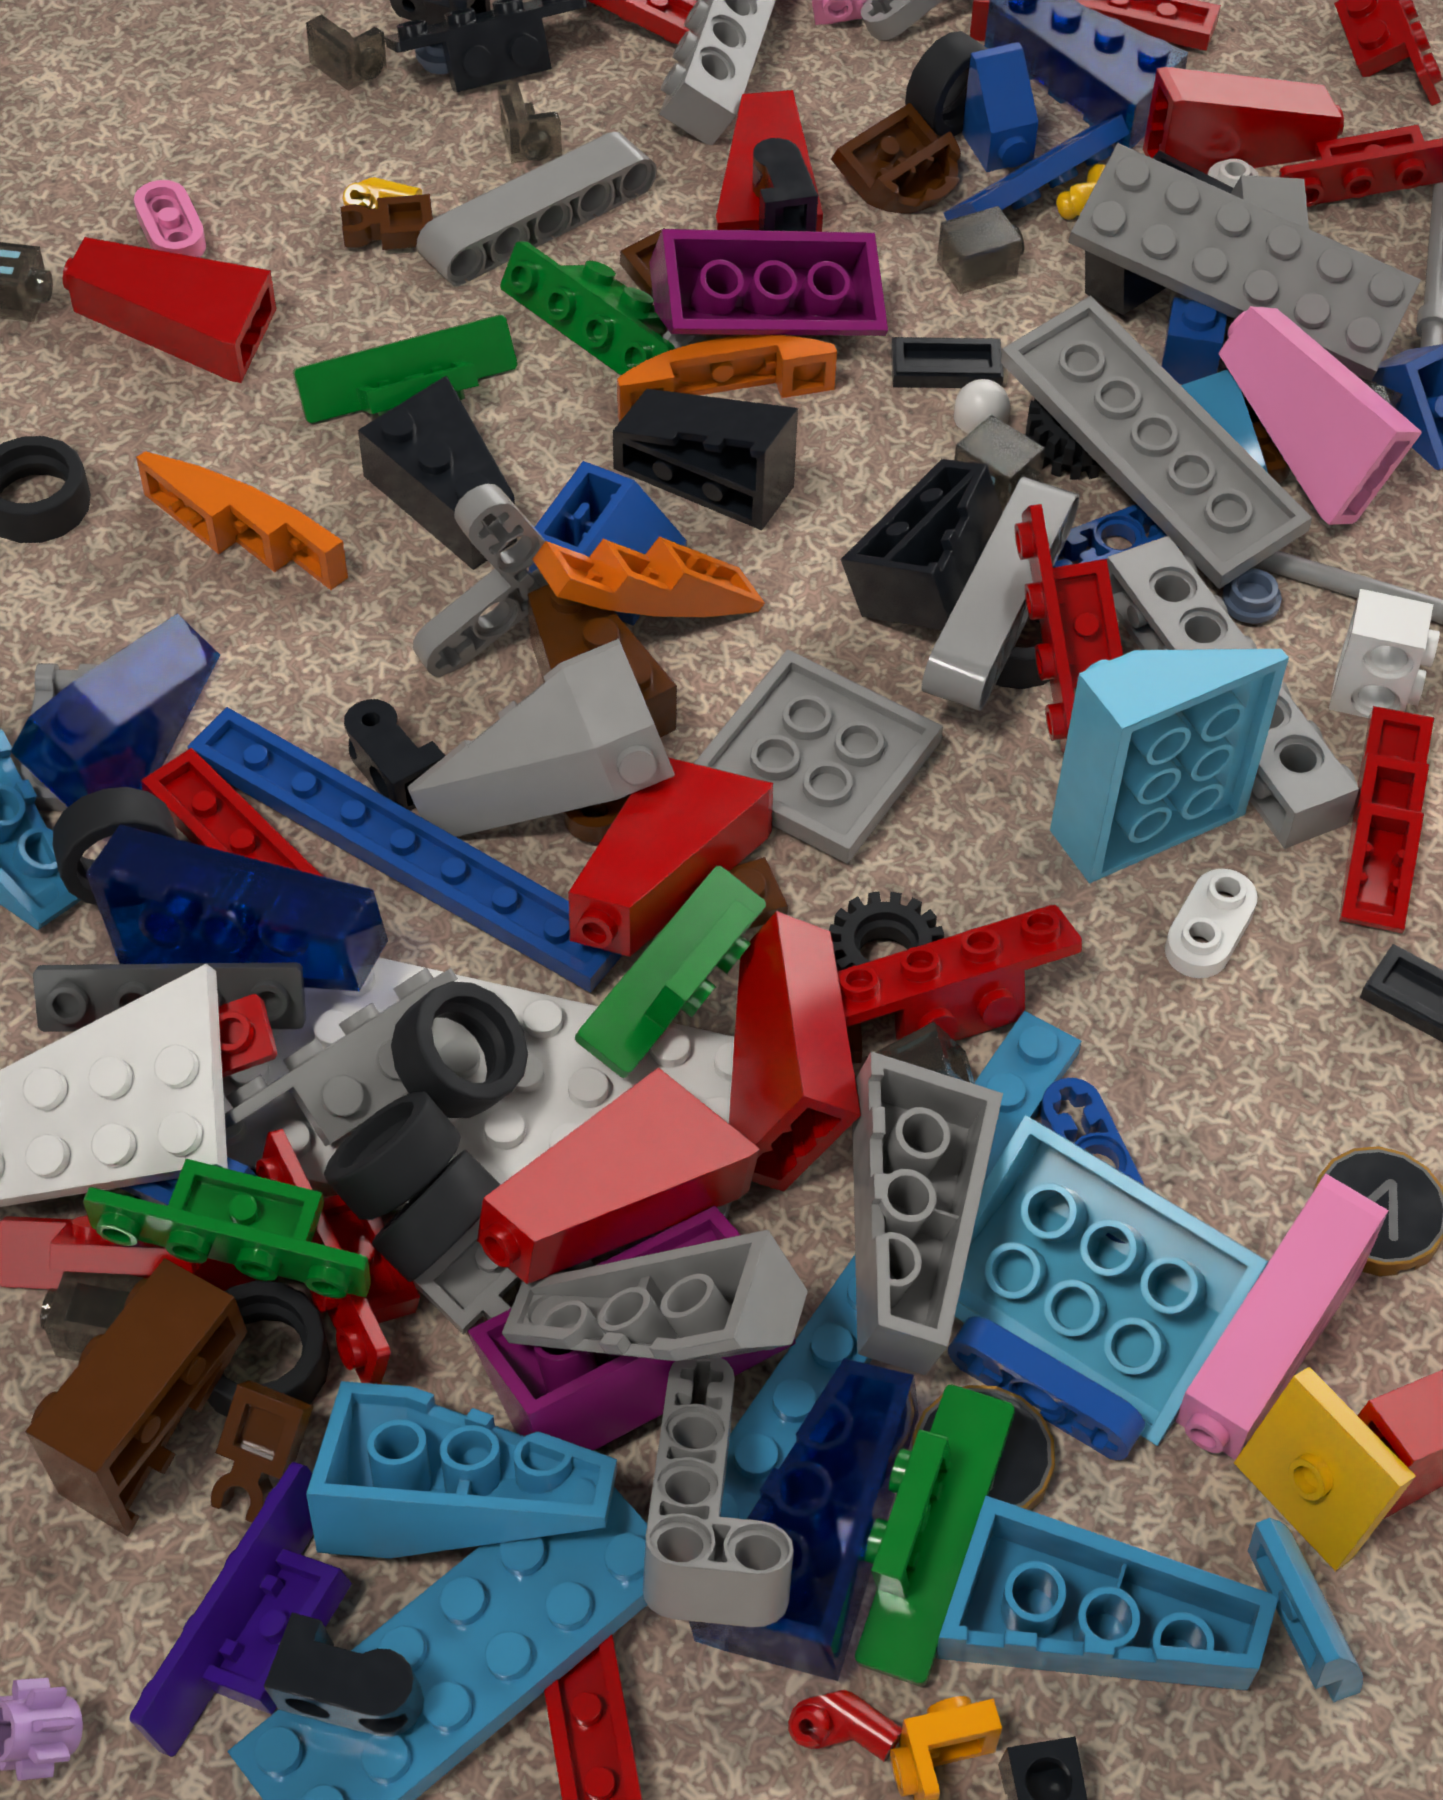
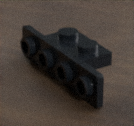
(487, 44)

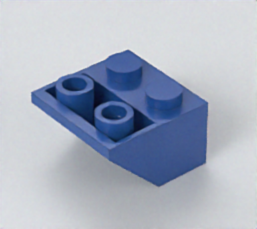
(608, 507)

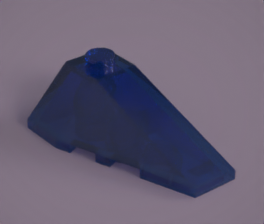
(118, 716)

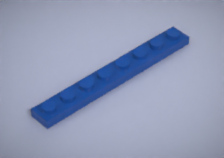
(401, 845)

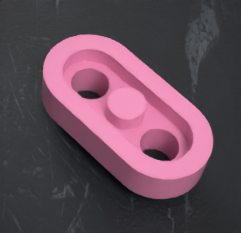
(169, 218)

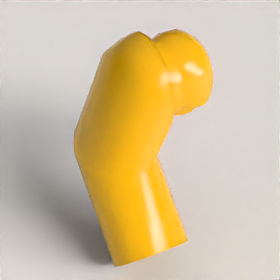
(368, 190)
(1072, 202)

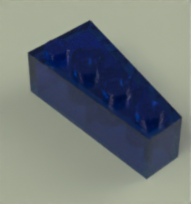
(1085, 58)

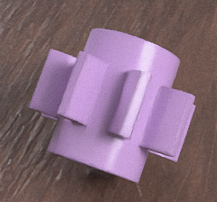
(37, 1728)

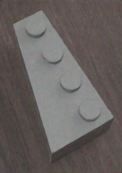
(916, 1203)

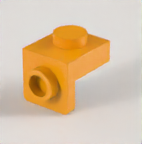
(946, 1734)

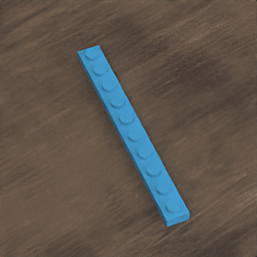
(1022, 1070)

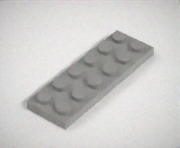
(1242, 257)
(1156, 441)

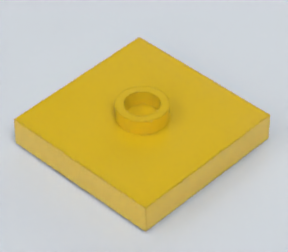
(1323, 1468)

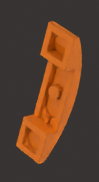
(734, 363)

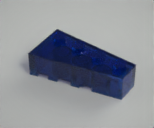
(212, 906)
(827, 1505)

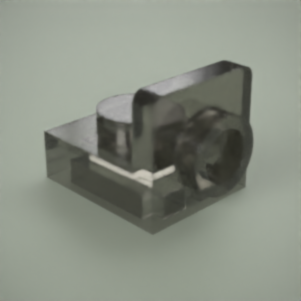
(343, 57)
(526, 133)

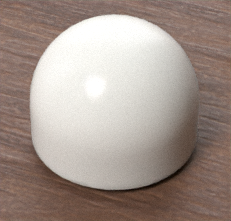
(978, 402)

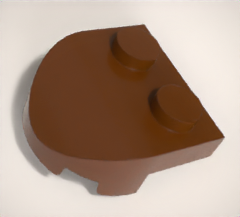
(900, 163)

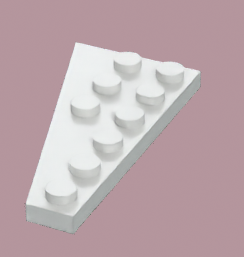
(117, 1098)

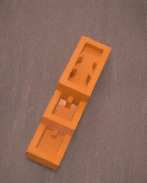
(231, 512)
(657, 584)

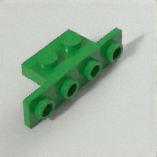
(587, 307)
(395, 371)
(673, 972)
(238, 1221)
(929, 1531)

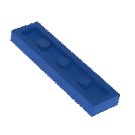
(1052, 167)

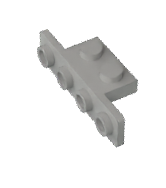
(348, 1078)

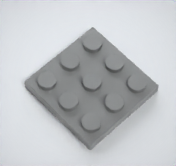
(827, 748)

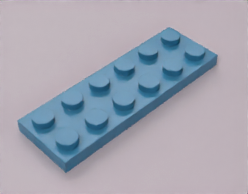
(481, 1651)

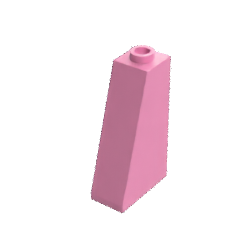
(1317, 412)
(1281, 1318)

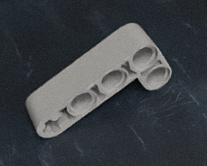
(694, 1558)

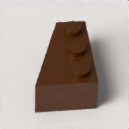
(568, 628)
(132, 1391)

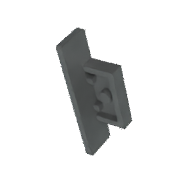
(80, 994)

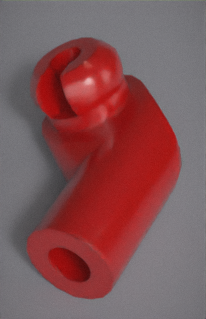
(842, 1718)

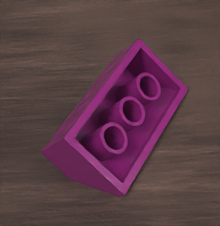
(768, 283)
(593, 1394)

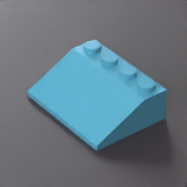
(1161, 751)
(1114, 1311)

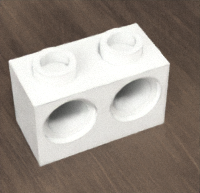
(1384, 654)

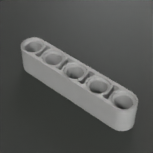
(535, 207)
(993, 601)

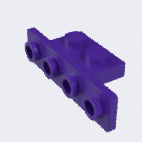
(242, 1619)

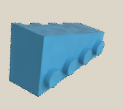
(1098, 1607)

